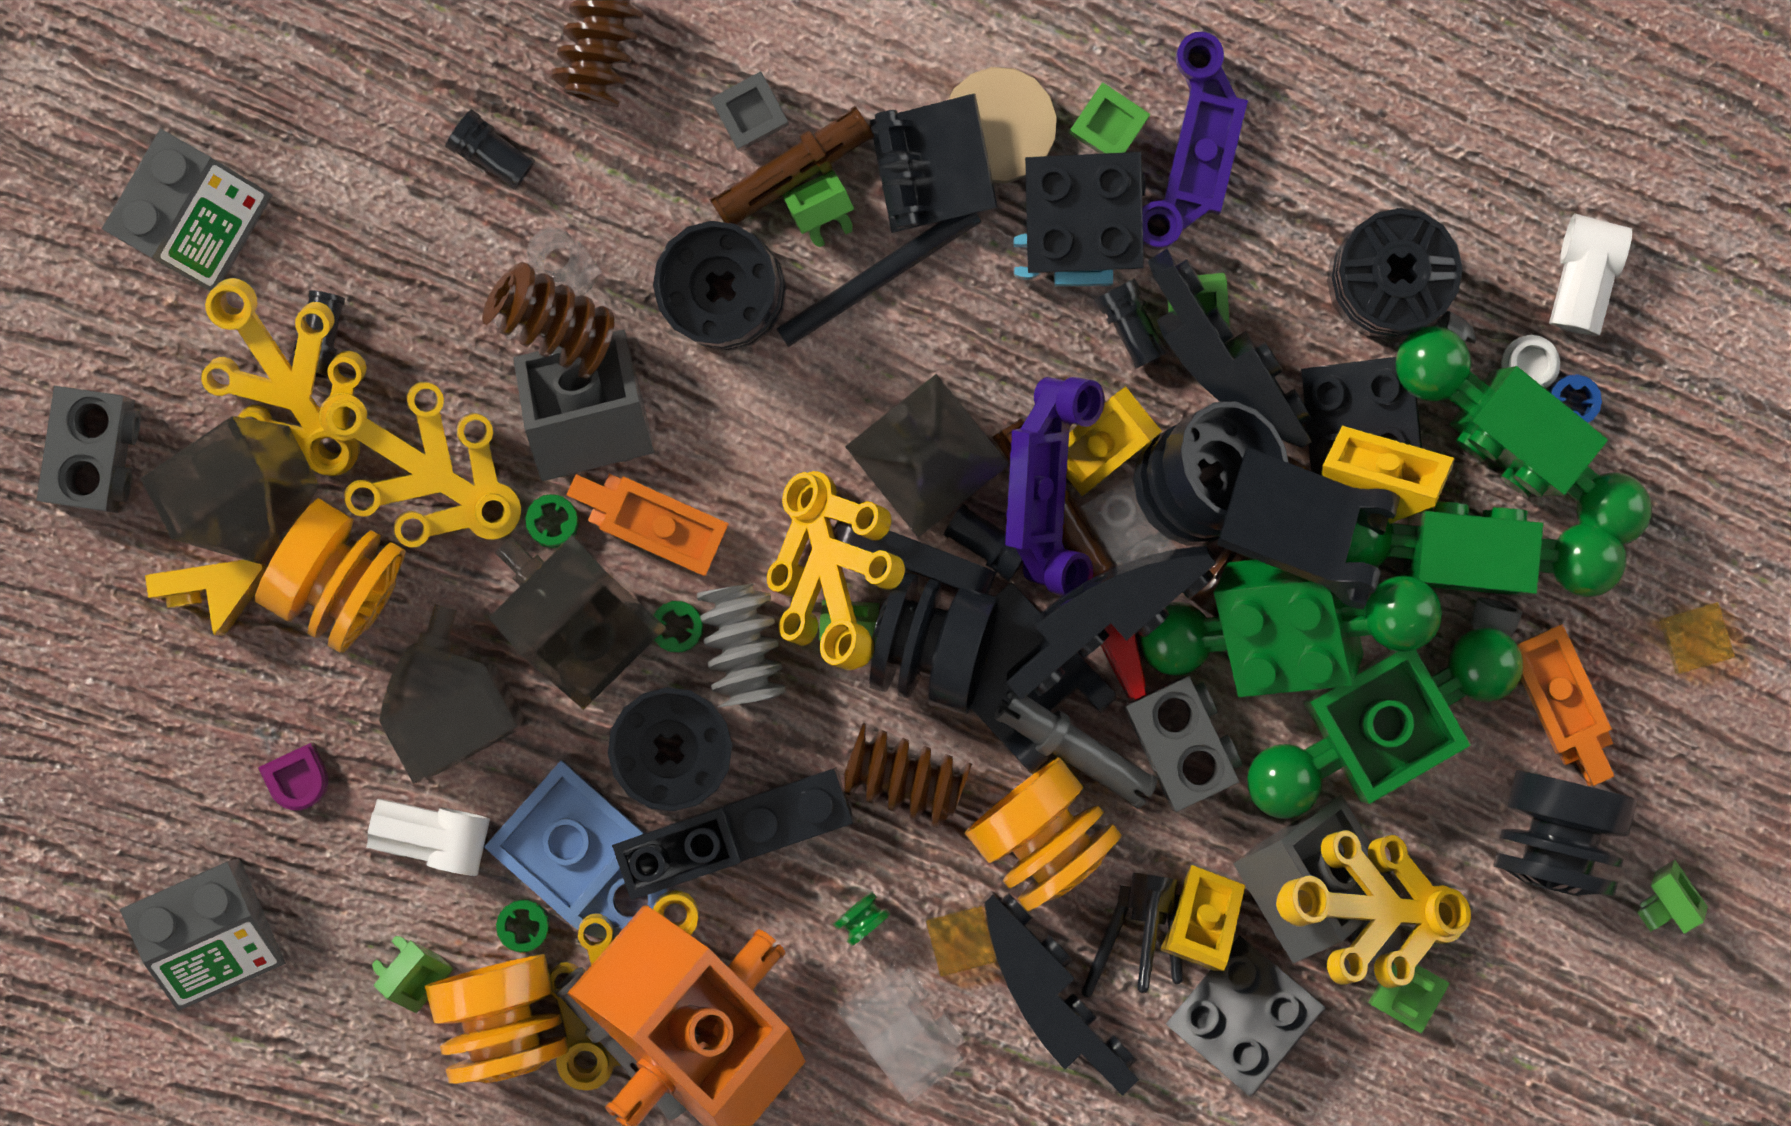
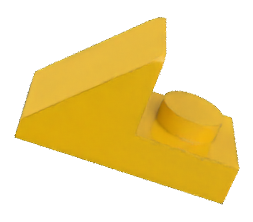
(1108, 442)
(1382, 463)
(227, 588)
(1205, 919)

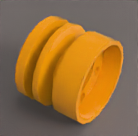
(326, 573)
(1043, 835)
(497, 1020)

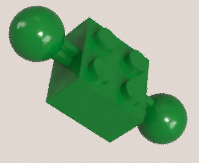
(1524, 432)
(1493, 552)
(1290, 630)
(1386, 724)

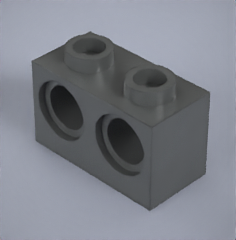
(71, 448)
(1169, 749)

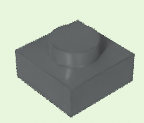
(749, 111)

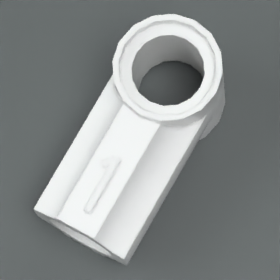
(1592, 259)
(443, 838)

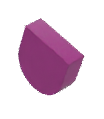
(296, 778)

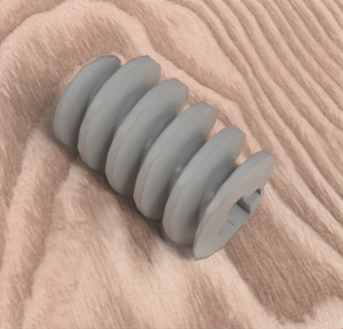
(741, 644)

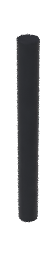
(875, 277)

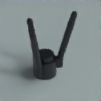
(1152, 902)

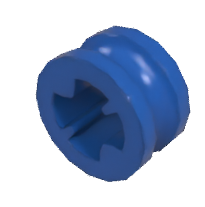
(1576, 382)

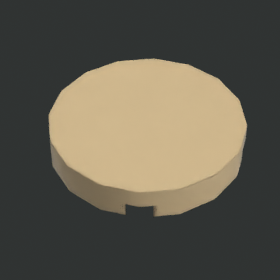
(1014, 118)

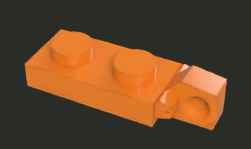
(652, 520)
(1566, 703)

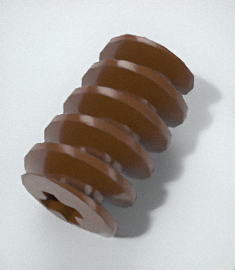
(595, 49)
(553, 315)
(904, 777)

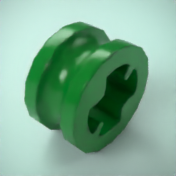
(536, 514)
(681, 609)
(861, 918)
(509, 937)

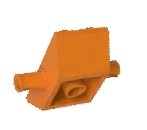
(651, 996)

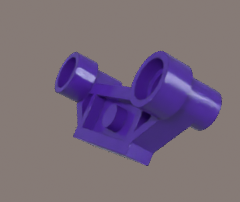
(1204, 144)
(1039, 482)

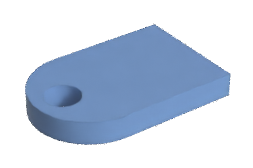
(565, 851)

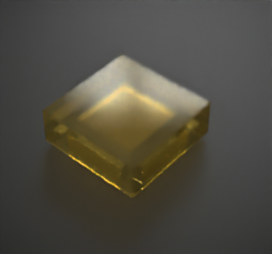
(1696, 638)
(960, 940)

